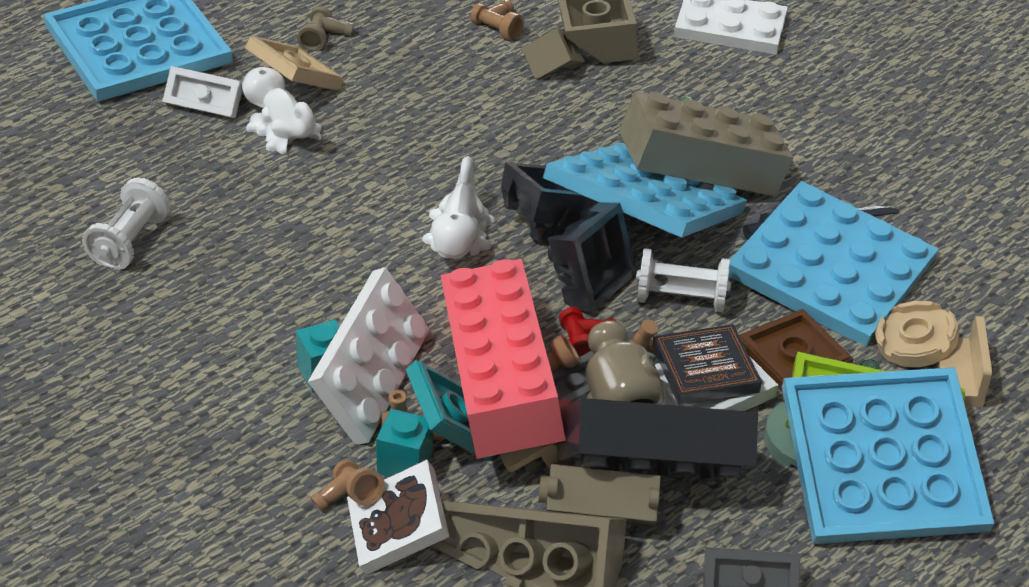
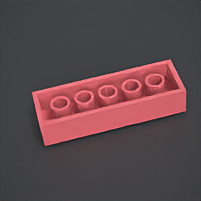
(501, 359)

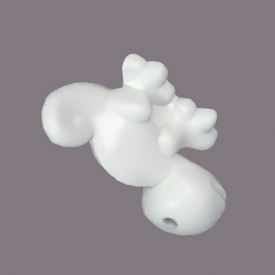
(281, 115)
(460, 219)

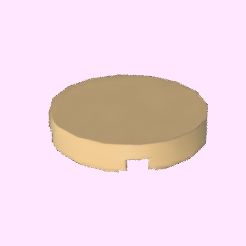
(917, 334)

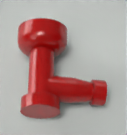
(578, 328)

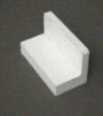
(203, 92)

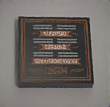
(706, 364)

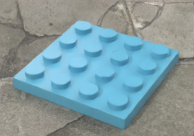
(135, 42)
(655, 198)
(832, 262)
(886, 456)

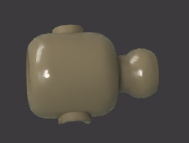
(621, 367)

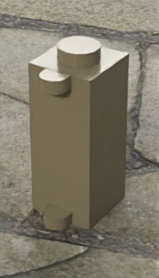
(601, 493)

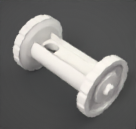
(111, 242)
(684, 280)

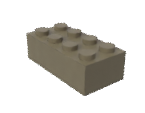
(705, 143)

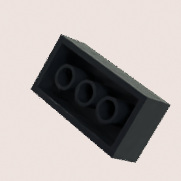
(660, 438)

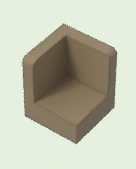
(552, 53)

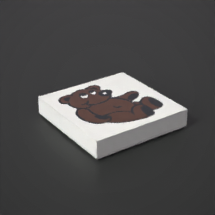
(401, 521)

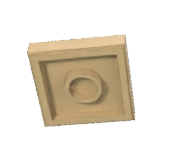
(294, 63)

